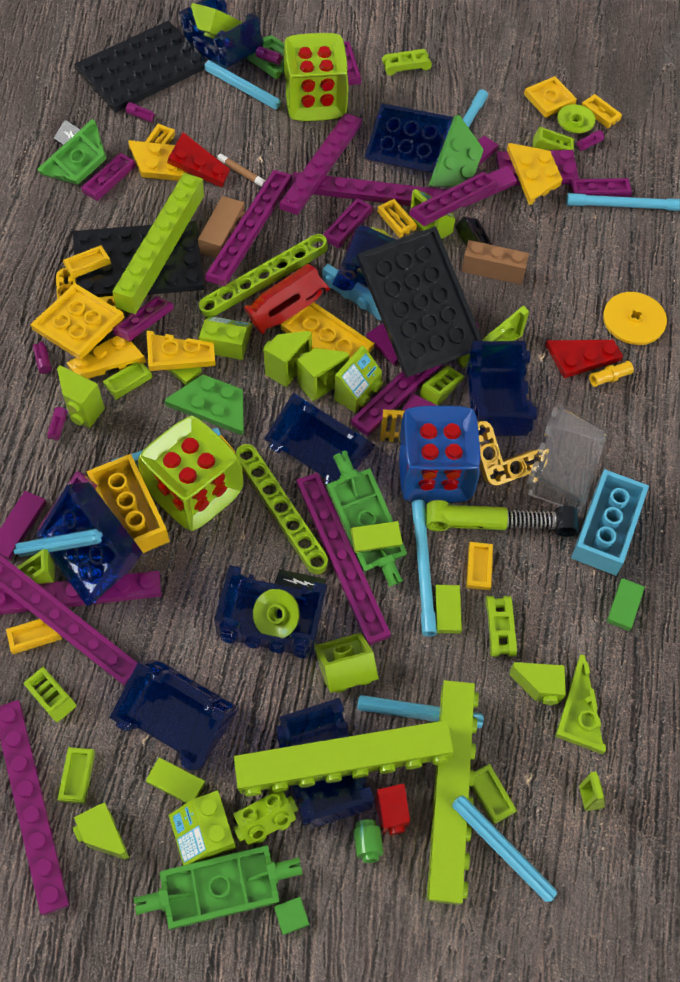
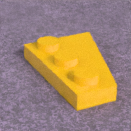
(107, 356)

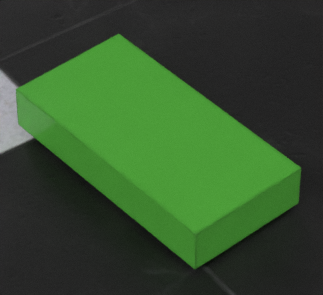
(625, 604)

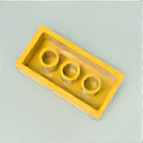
(130, 501)

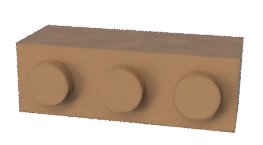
(220, 226)
(495, 262)

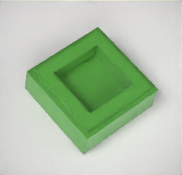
(291, 916)

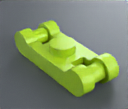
(406, 61)
(501, 626)

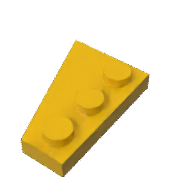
(174, 353)

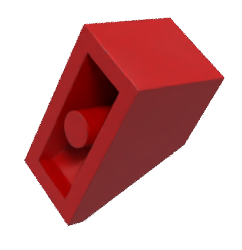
(392, 809)

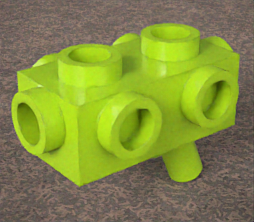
(265, 817)

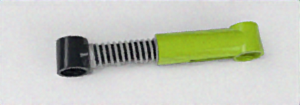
(443, 516)

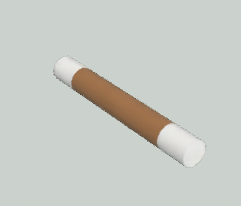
(241, 170)

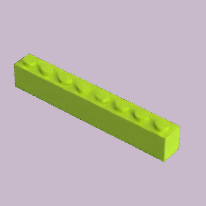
(158, 244)
(343, 757)
(452, 780)

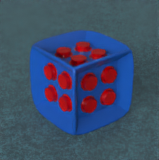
(439, 453)

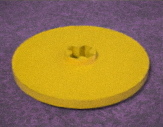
(619, 319)

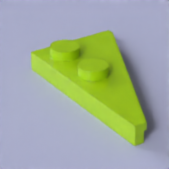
(509, 330)
(579, 717)

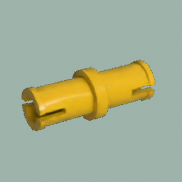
(611, 373)

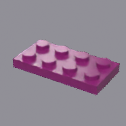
(563, 158)

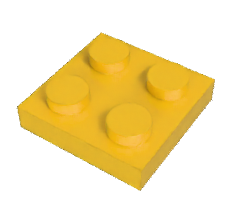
(549, 96)

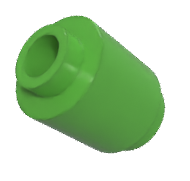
(368, 841)

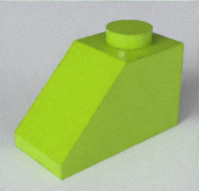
(541, 681)
(99, 831)

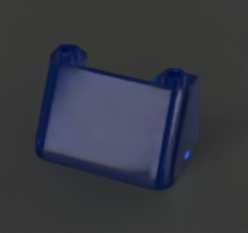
(316, 438)
(174, 711)

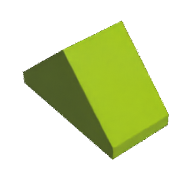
(39, 567)

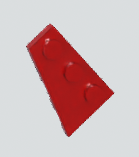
(197, 161)
(582, 355)

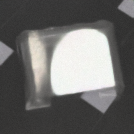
(567, 459)

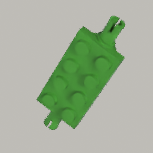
(362, 504)
(218, 887)

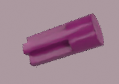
(269, 55)
(140, 112)
(590, 140)
(42, 358)
(57, 423)

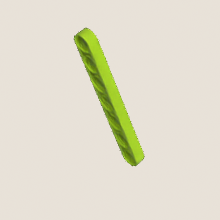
(257, 283)
(282, 518)

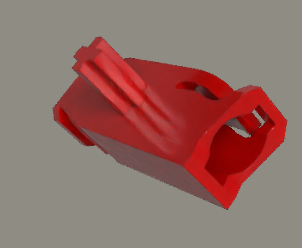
(286, 298)

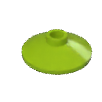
(576, 118)
(266, 610)

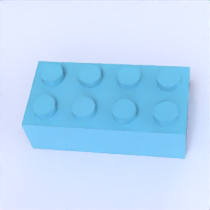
(610, 522)

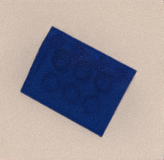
(408, 137)
(96, 566)

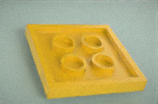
(77, 321)

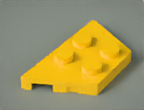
(153, 159)
(534, 170)

